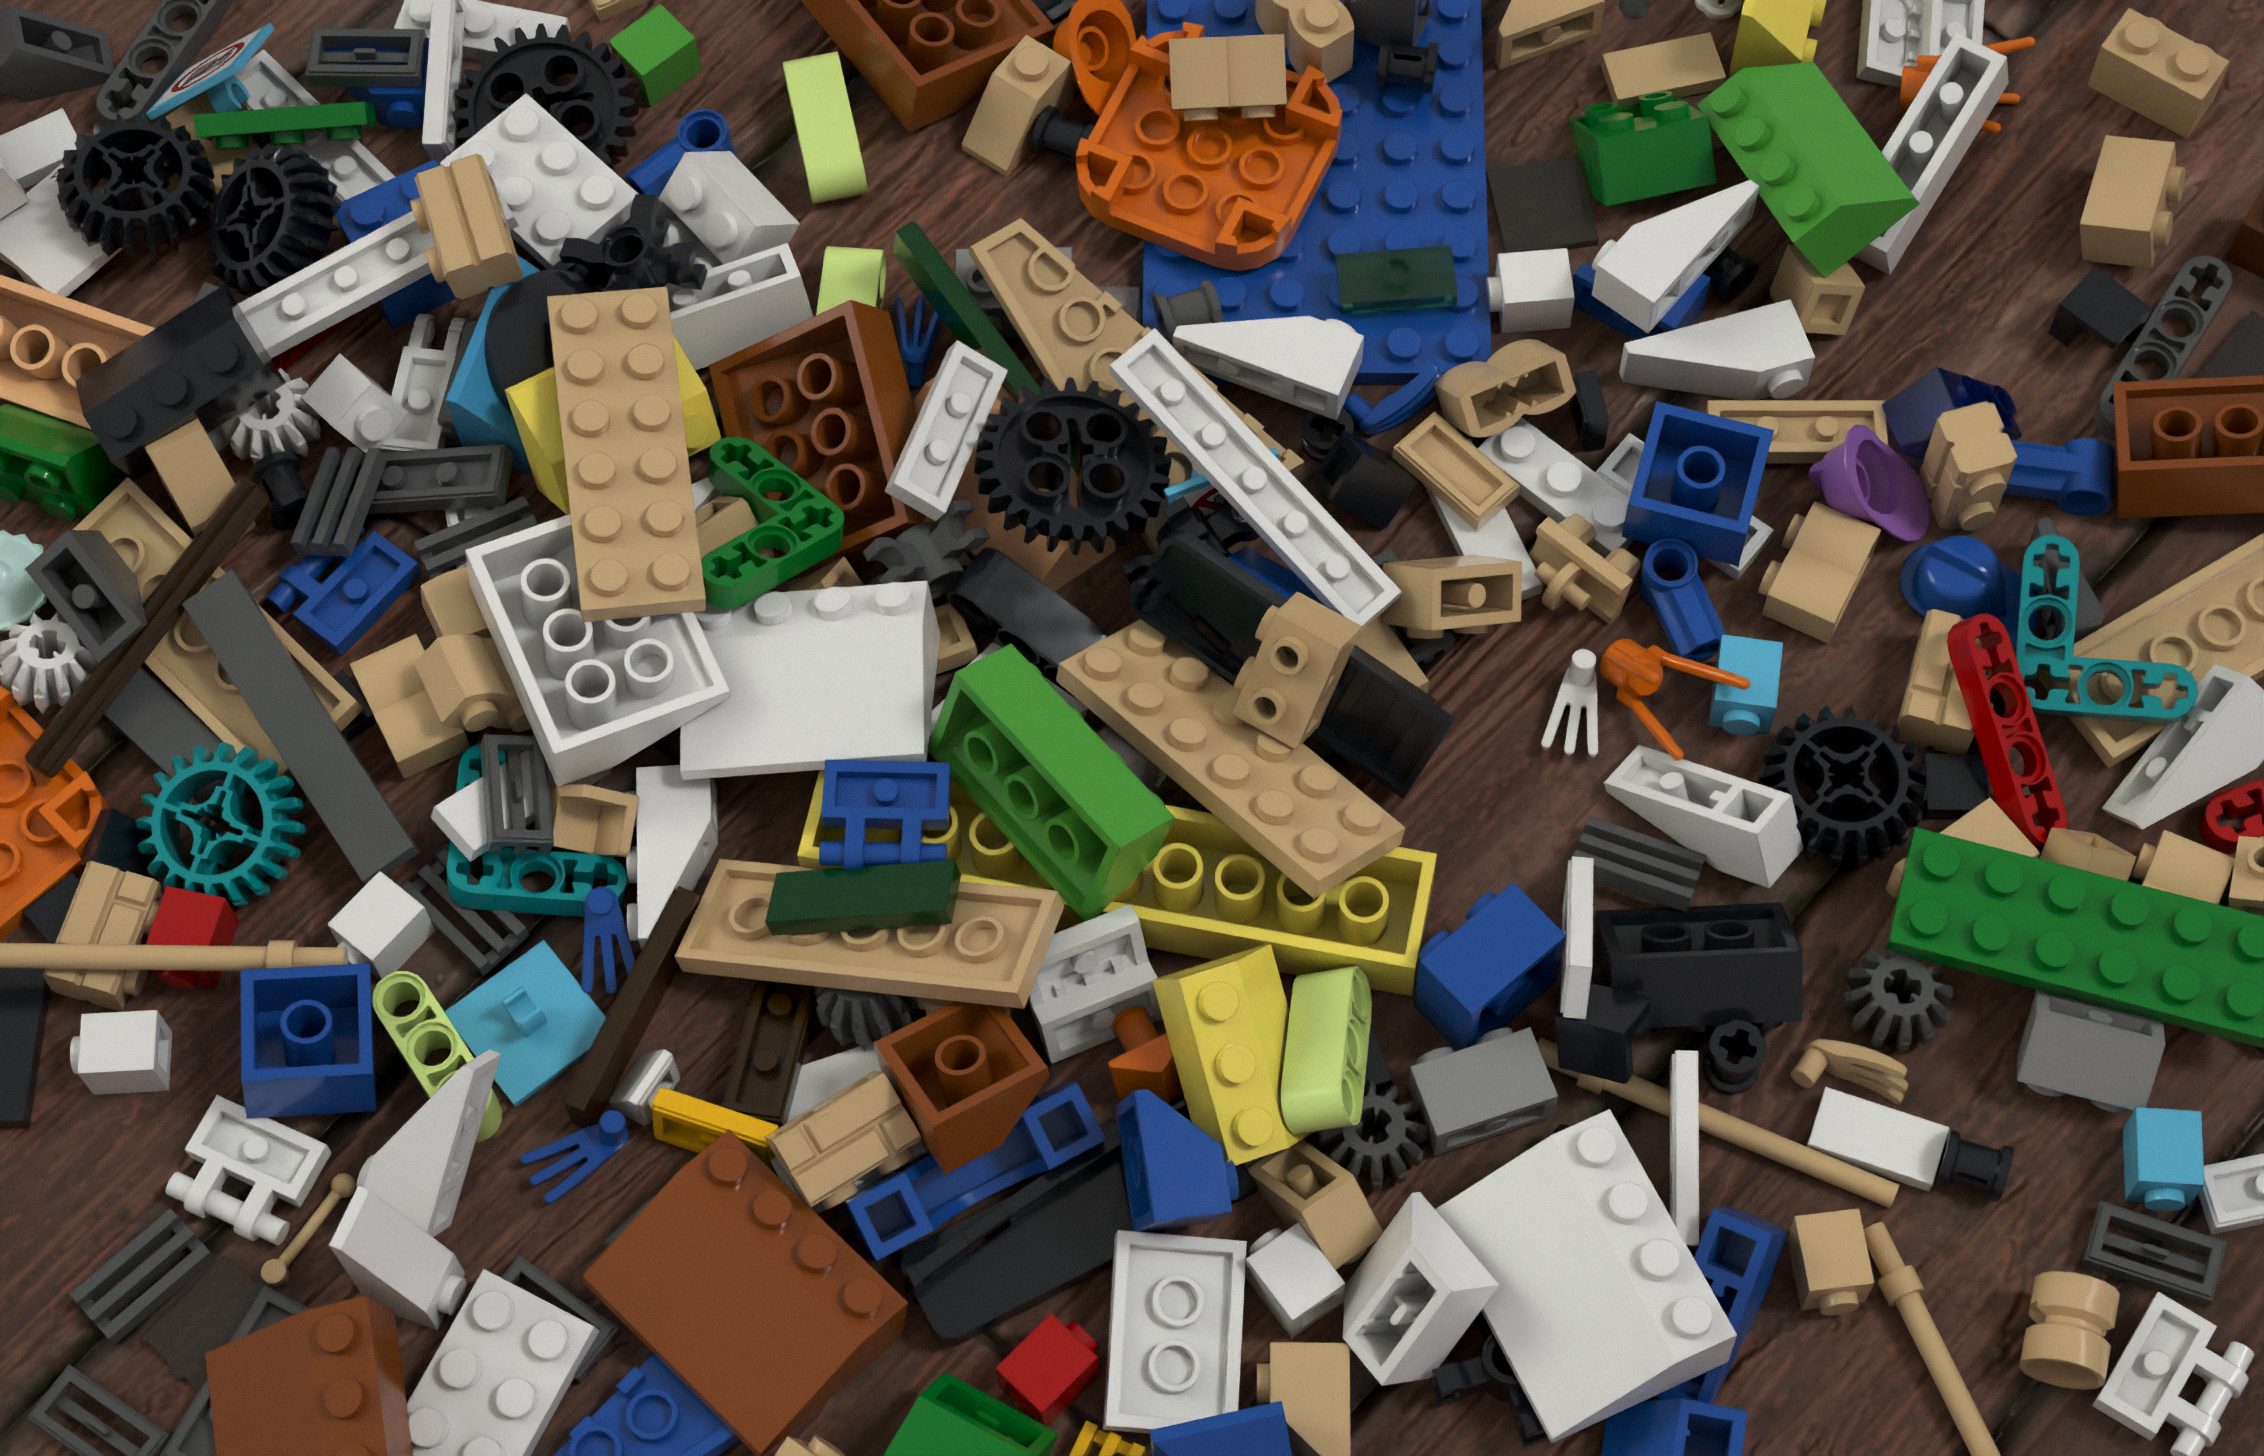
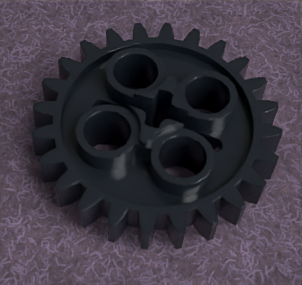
(532, 69)
(1017, 464)

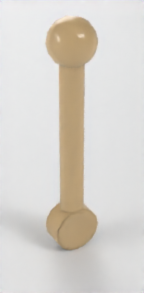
(276, 1271)

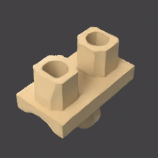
(1579, 573)

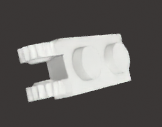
(422, 386)

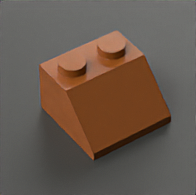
(962, 1078)

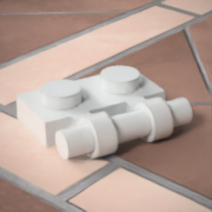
(257, 1152)
(2156, 1367)

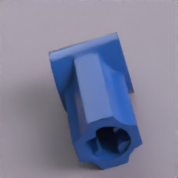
(693, 132)
(2073, 475)
(1681, 604)

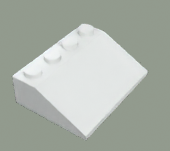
(817, 681)
(586, 686)
(1591, 1278)

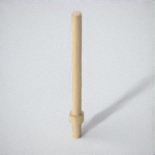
(168, 957)
(1739, 1133)
(1903, 1289)

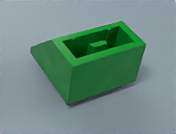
(1643, 148)
(52, 464)
(963, 1421)

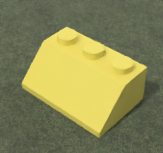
(1776, 33)
(538, 423)
(1229, 1049)

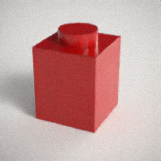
(192, 920)
(1049, 1369)

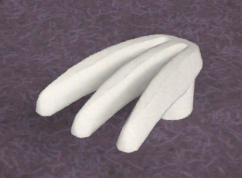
(1578, 692)

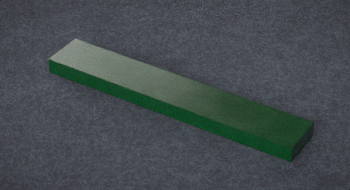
(962, 312)

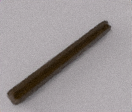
(161, 611)

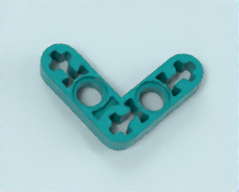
(2058, 657)
(503, 870)

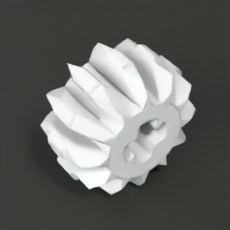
(274, 423)
(44, 662)

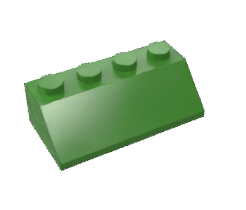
(1809, 159)
(1048, 780)

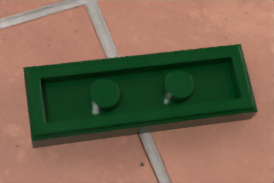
(863, 898)

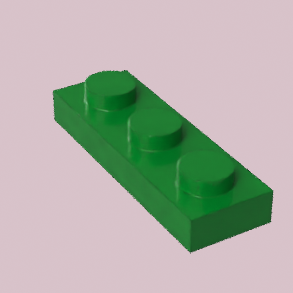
(285, 124)

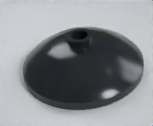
(519, 327)

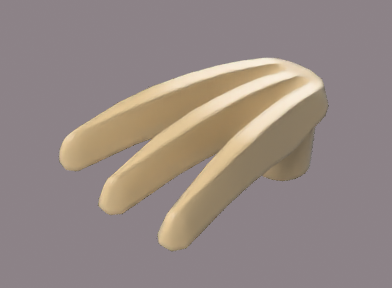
(1853, 1064)

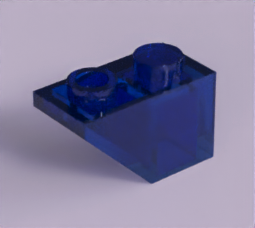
(1918, 406)

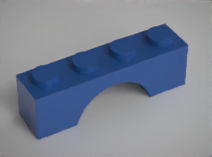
(922, 1197)

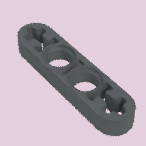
(158, 40)
(2162, 347)

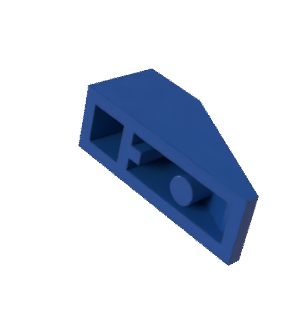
(1738, 1262)

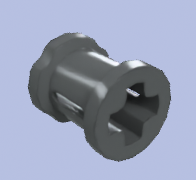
(1187, 308)

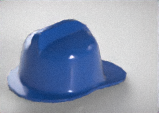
(1964, 580)

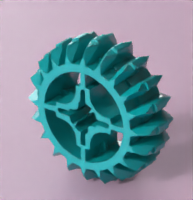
(230, 804)

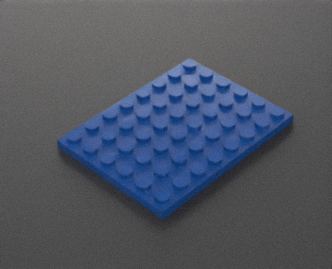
(1400, 180)

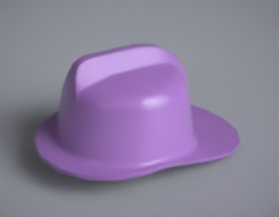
(1873, 485)

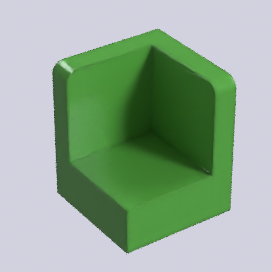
(658, 53)

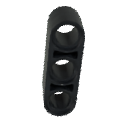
(1022, 612)

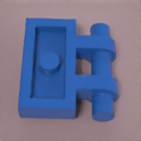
(351, 596)
(884, 797)

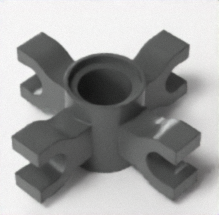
(929, 551)

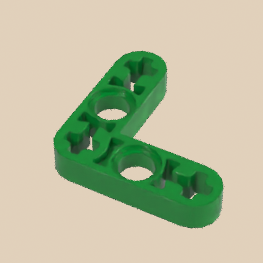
(803, 526)

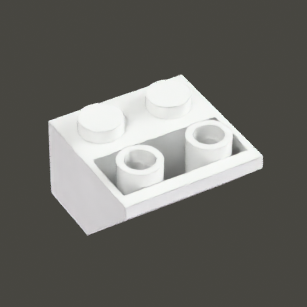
(722, 209)
(1413, 1295)

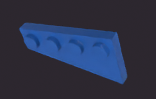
(650, 1417)

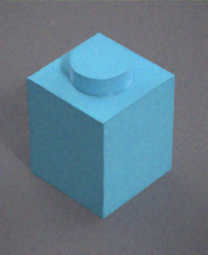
(1751, 709)
(2163, 1158)

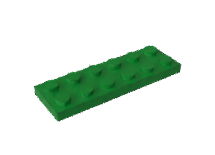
(2081, 936)

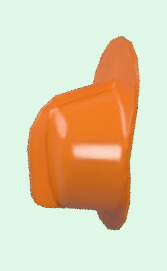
(1098, 45)

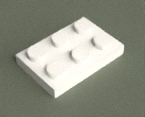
(548, 181)
(1173, 1330)
(497, 1374)

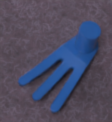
(915, 346)
(1397, 406)
(603, 919)
(594, 1144)

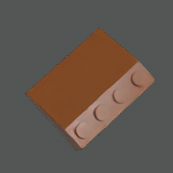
(928, 53)
(833, 411)
(747, 1294)
(313, 1386)

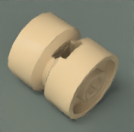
(2069, 1330)

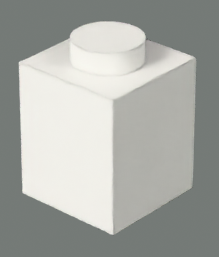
(1532, 290)
(354, 404)
(381, 926)
(123, 1052)
(1293, 1278)

